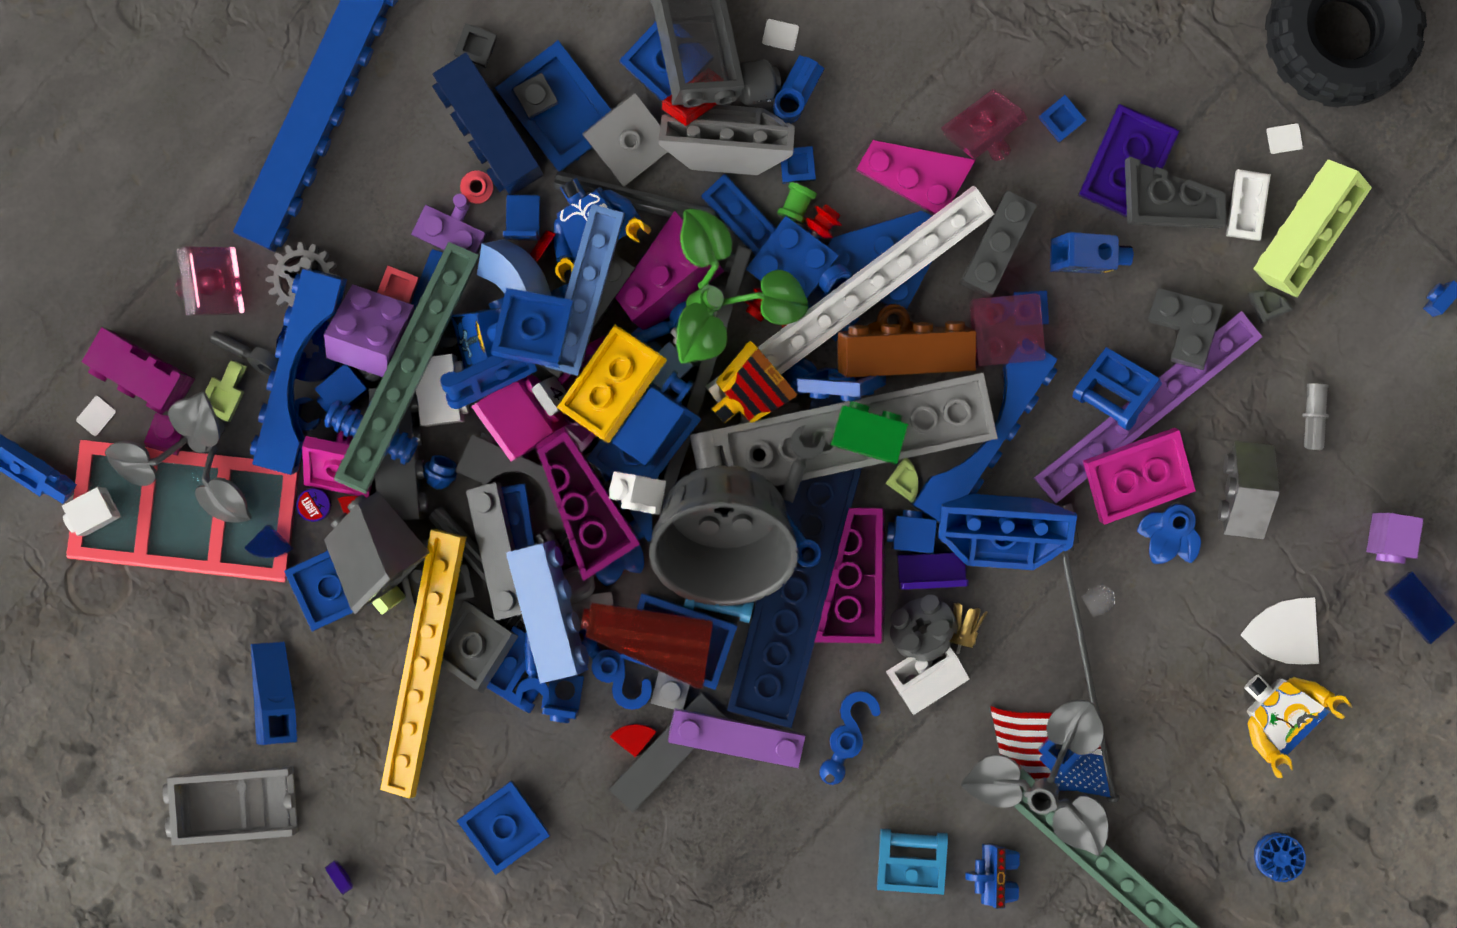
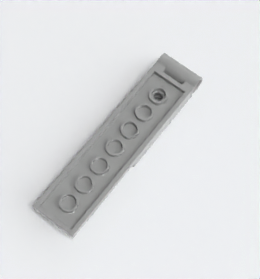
(937, 418)

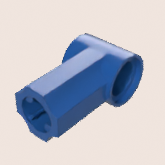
(798, 87)

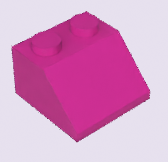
(517, 417)

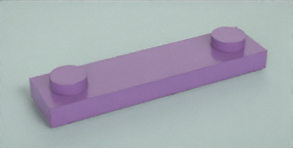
(736, 738)

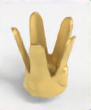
(967, 631)

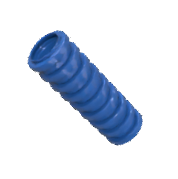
(348, 421)

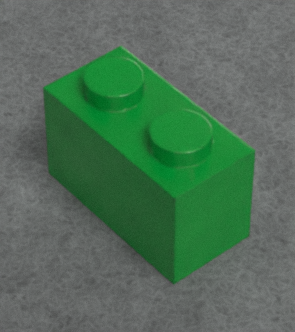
(869, 433)

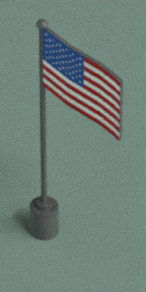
(1024, 732)

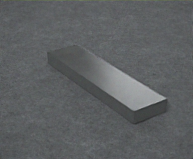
(657, 762)

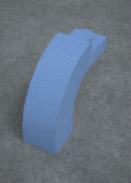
(511, 268)

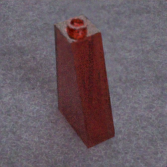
(658, 639)

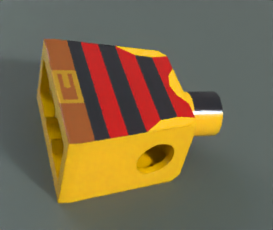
(751, 386)

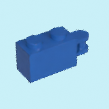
(652, 420)

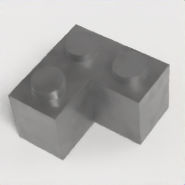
(1249, 490)

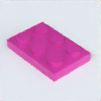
(1139, 476)

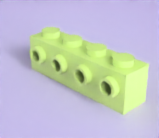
(1312, 227)

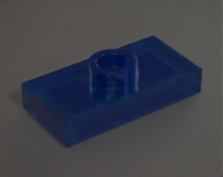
(1420, 607)

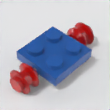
(796, 252)

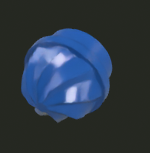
(440, 472)

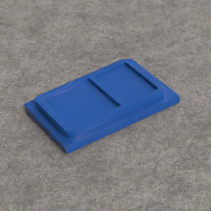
(579, 107)

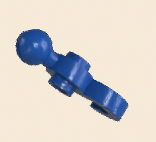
(610, 667)
(846, 739)

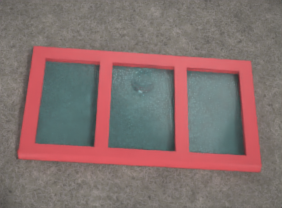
(168, 527)

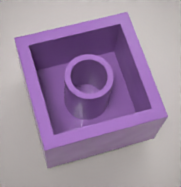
(367, 330)

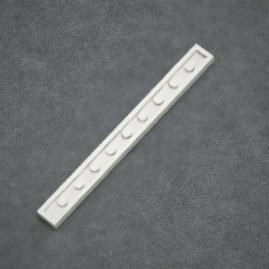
(873, 282)

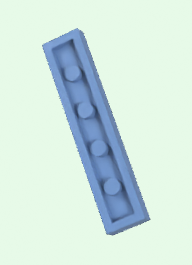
(589, 282)

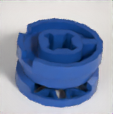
(1279, 857)

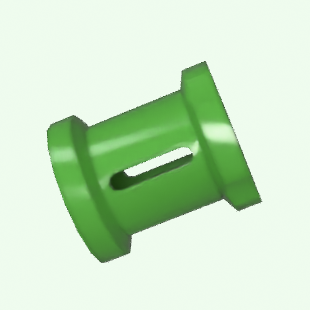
(797, 203)

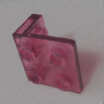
(1007, 329)

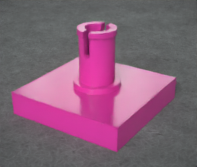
(322, 461)

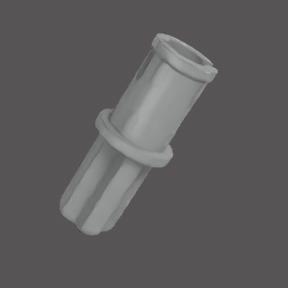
(1315, 416)

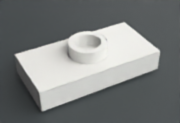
(1248, 205)

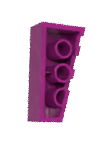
(589, 516)
(857, 586)

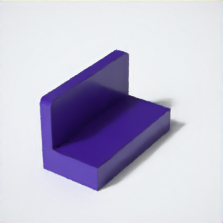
(931, 571)

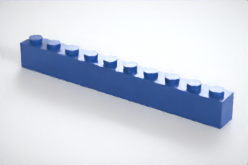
(311, 120)

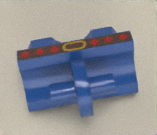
(991, 876)

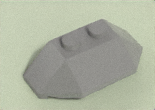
(729, 140)

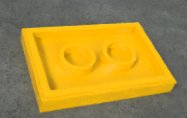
(611, 383)

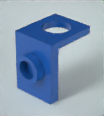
(522, 217)
(560, 709)

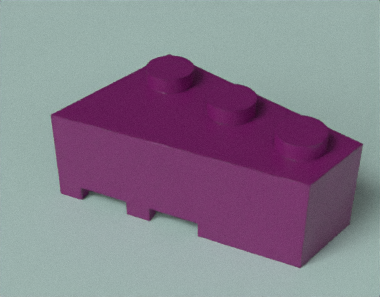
(661, 278)
(136, 371)

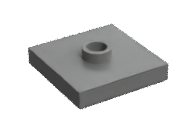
(626, 139)

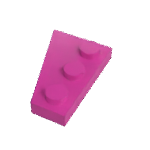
(916, 174)

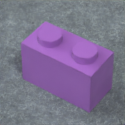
(1394, 537)

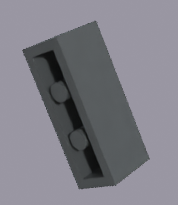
(998, 244)

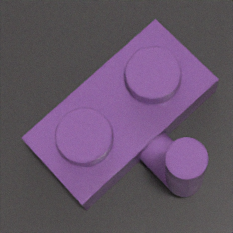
(441, 228)

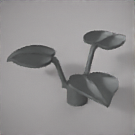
(201, 430)
(1078, 823)

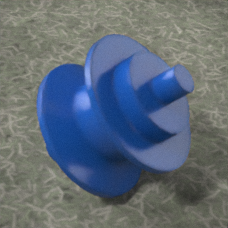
(798, 370)

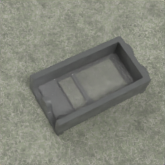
(699, 51)

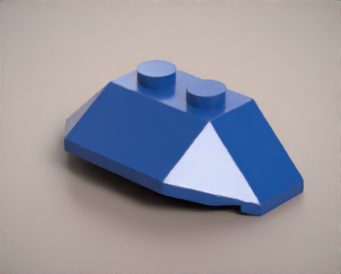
(1006, 530)

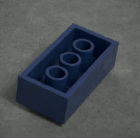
(492, 132)

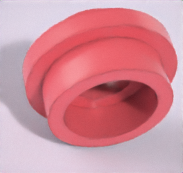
(482, 196)

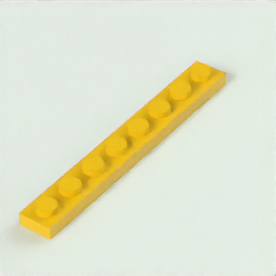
(423, 663)

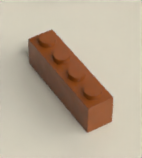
(906, 350)

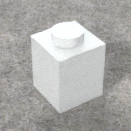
(90, 512)

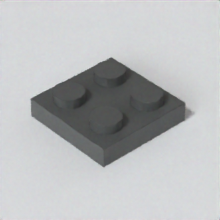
(476, 646)

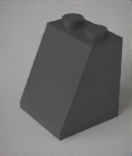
(372, 550)

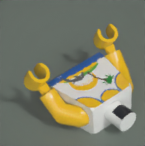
(1286, 715)

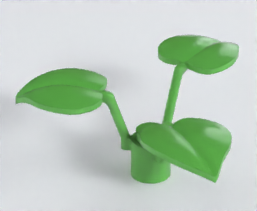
(698, 332)

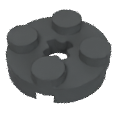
(915, 614)

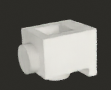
(637, 492)

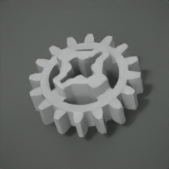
(281, 270)

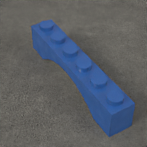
(1019, 391)
(281, 436)

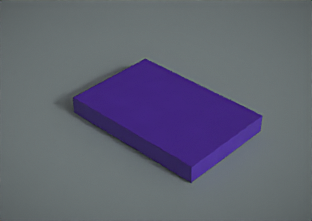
(1126, 136)

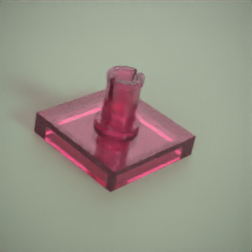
(985, 126)
(209, 281)

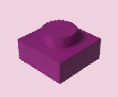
(162, 434)

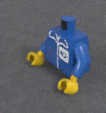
(573, 218)

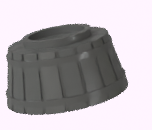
(720, 555)

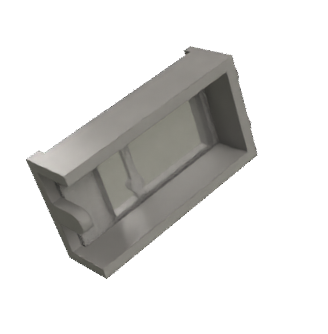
(231, 805)

